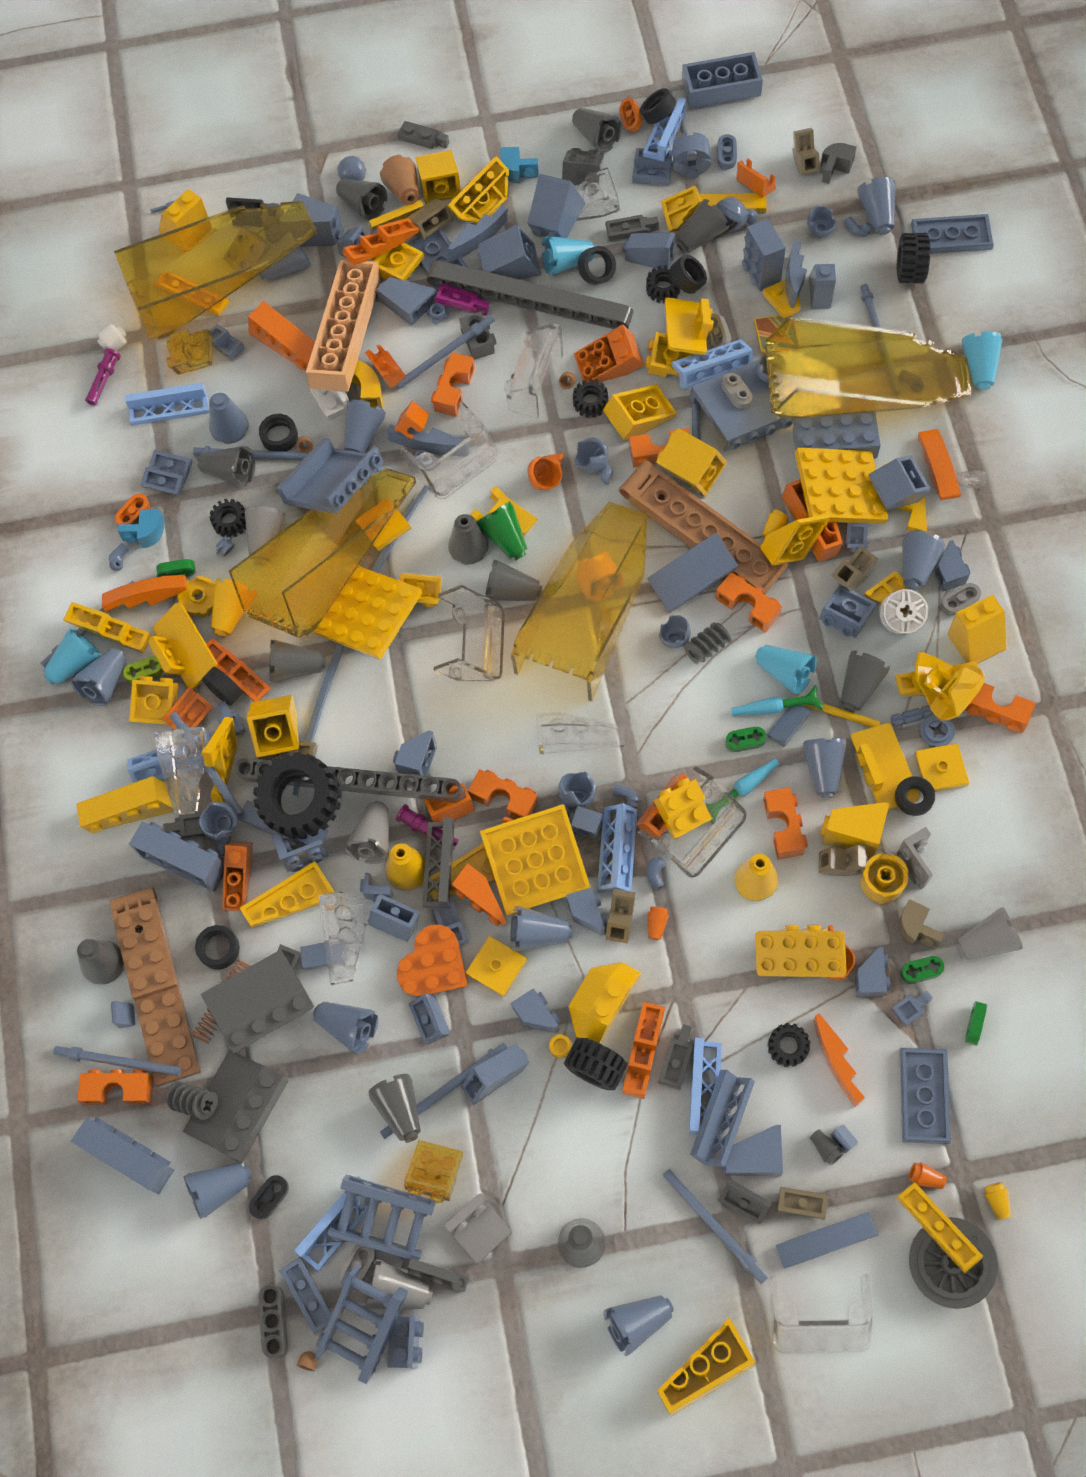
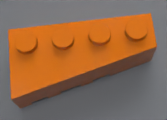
(280, 335)
(829, 540)

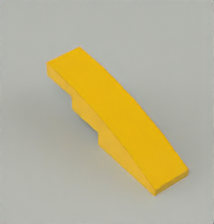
(107, 627)

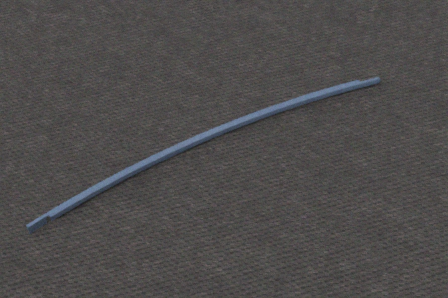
(339, 648)

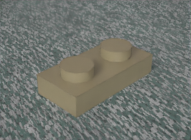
(802, 1203)

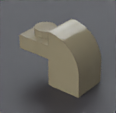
(804, 152)
(854, 572)
(842, 862)
(620, 916)
(912, 926)

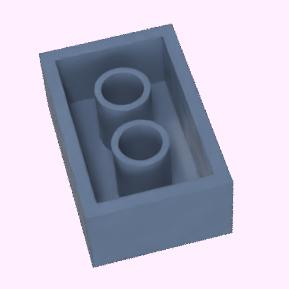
(763, 254)

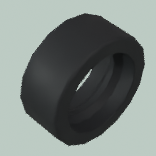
(658, 106)
(583, 267)
(681, 277)
(278, 420)
(222, 685)
(208, 933)

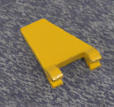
(525, 519)

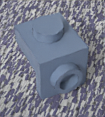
(856, 536)
(371, 891)

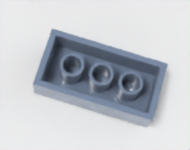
(722, 80)
(839, 432)
(178, 855)
(126, 1157)

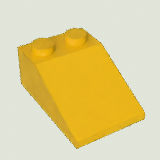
(638, 411)
(793, 540)

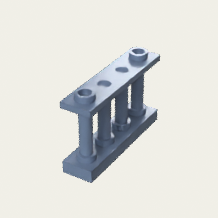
(376, 1194)
(383, 1322)

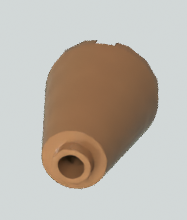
(400, 178)

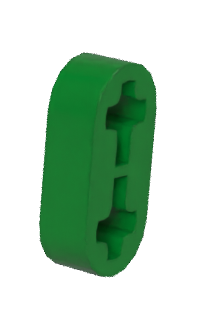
(178, 567)
(744, 735)
(923, 975)
(975, 1023)

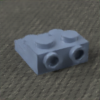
(847, 611)

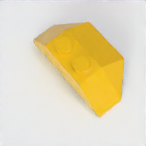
(482, 193)
(601, 999)

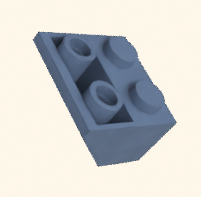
(899, 482)

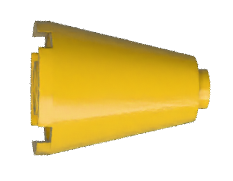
(226, 608)
(405, 867)
(756, 878)

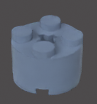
(691, 154)

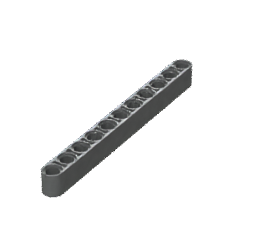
(531, 295)
(359, 780)

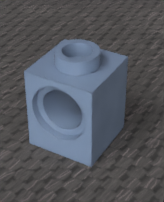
(586, 822)

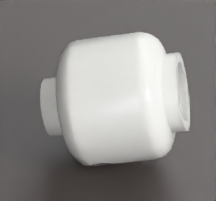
(112, 337)

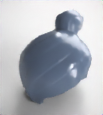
(736, 213)
(593, 458)
(576, 790)
(219, 814)

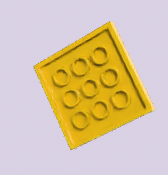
(839, 485)
(369, 613)
(535, 859)

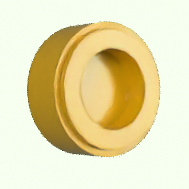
(560, 1046)

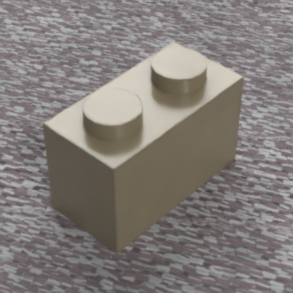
(431, 217)

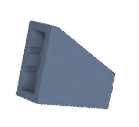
(650, 249)
(822, 285)
(406, 298)
(494, 1073)
(757, 1155)

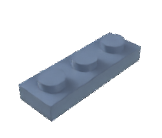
(306, 1295)

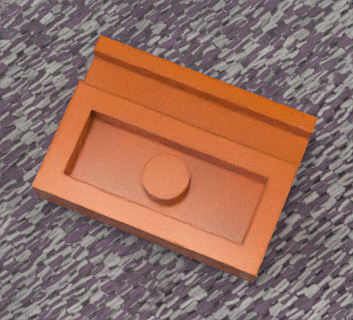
(190, 708)

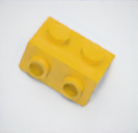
(429, 585)

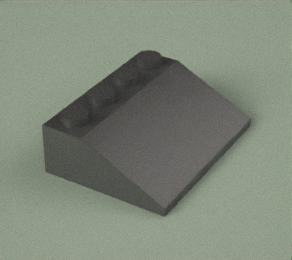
(257, 1001)
(244, 1103)

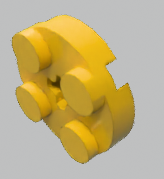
(200, 607)

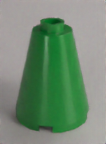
(505, 531)

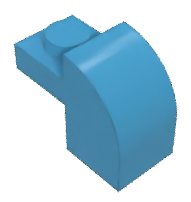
(518, 167)
(147, 531)

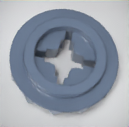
(933, 722)

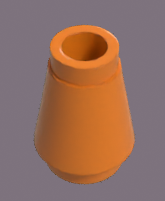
(656, 922)
(926, 1176)

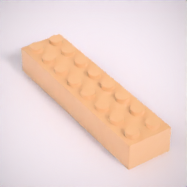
(343, 326)

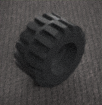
(913, 258)
(595, 1063)

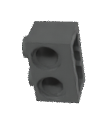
(476, 347)

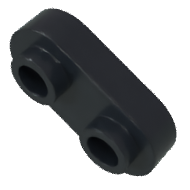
(269, 1197)

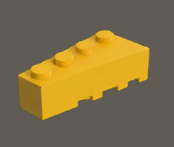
(125, 805)
(707, 1369)

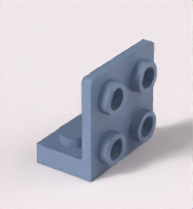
(296, 859)
(404, 1343)

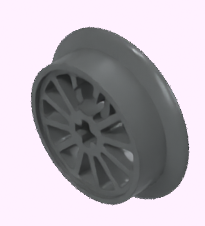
(983, 1282)

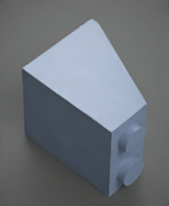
(554, 207)
(325, 219)
(510, 254)

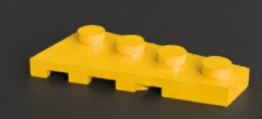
(476, 858)
(288, 897)

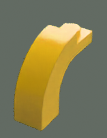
(369, 383)

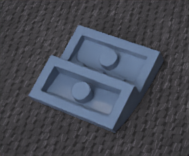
(650, 170)
(166, 472)

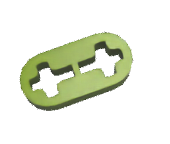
(143, 668)

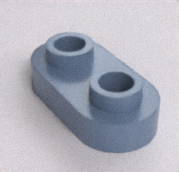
(727, 155)

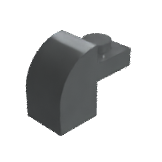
(837, 157)

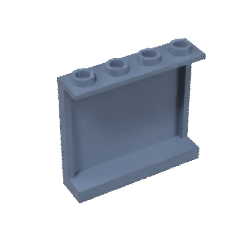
(735, 424)
(328, 477)

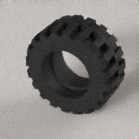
(274, 782)

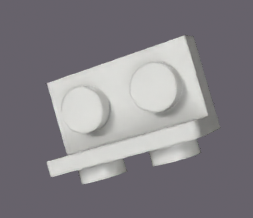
(331, 402)

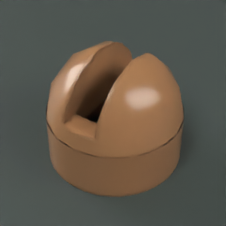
(563, 380)
(300, 446)
(307, 1361)

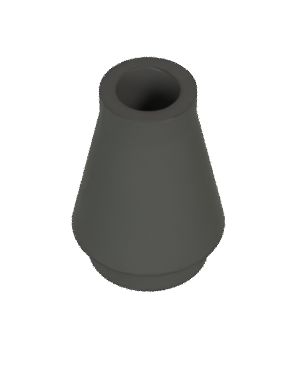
(827, 1148)

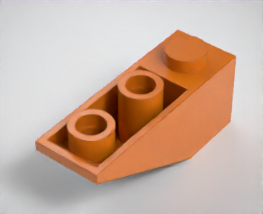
(236, 874)
(476, 889)

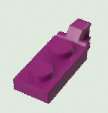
(461, 299)

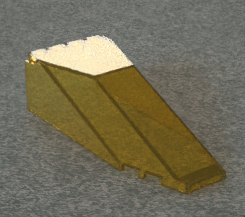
(206, 261)
(857, 369)
(312, 561)
(587, 598)

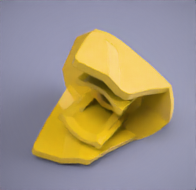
(947, 686)

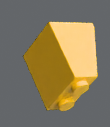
(438, 175)
(183, 211)
(691, 461)
(979, 630)
(273, 725)
(855, 826)

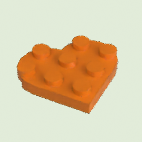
(434, 964)

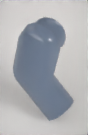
(855, 229)
(115, 557)
(628, 793)
(653, 870)

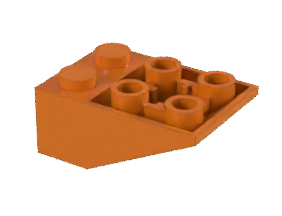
(609, 356)

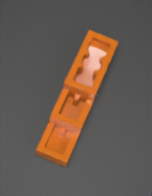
(386, 238)
(939, 464)
(150, 590)
(239, 672)
(643, 1050)
(834, 1050)

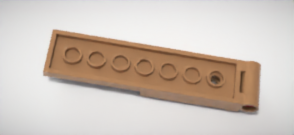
(695, 521)
(154, 983)

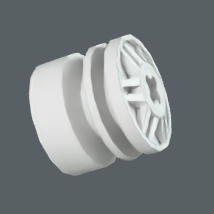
(893, 619)

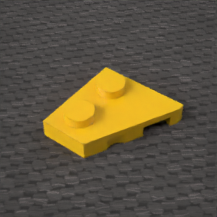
(680, 207)
(778, 299)
(888, 585)

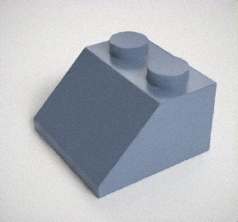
(416, 755)

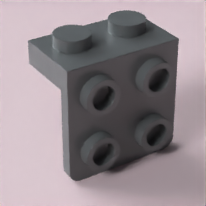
(580, 164)

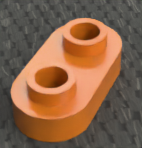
(630, 115)
(131, 511)

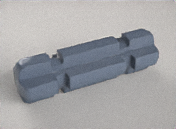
(911, 716)

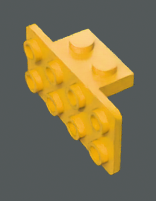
(688, 325)
(181, 647)
(882, 763)
(801, 952)

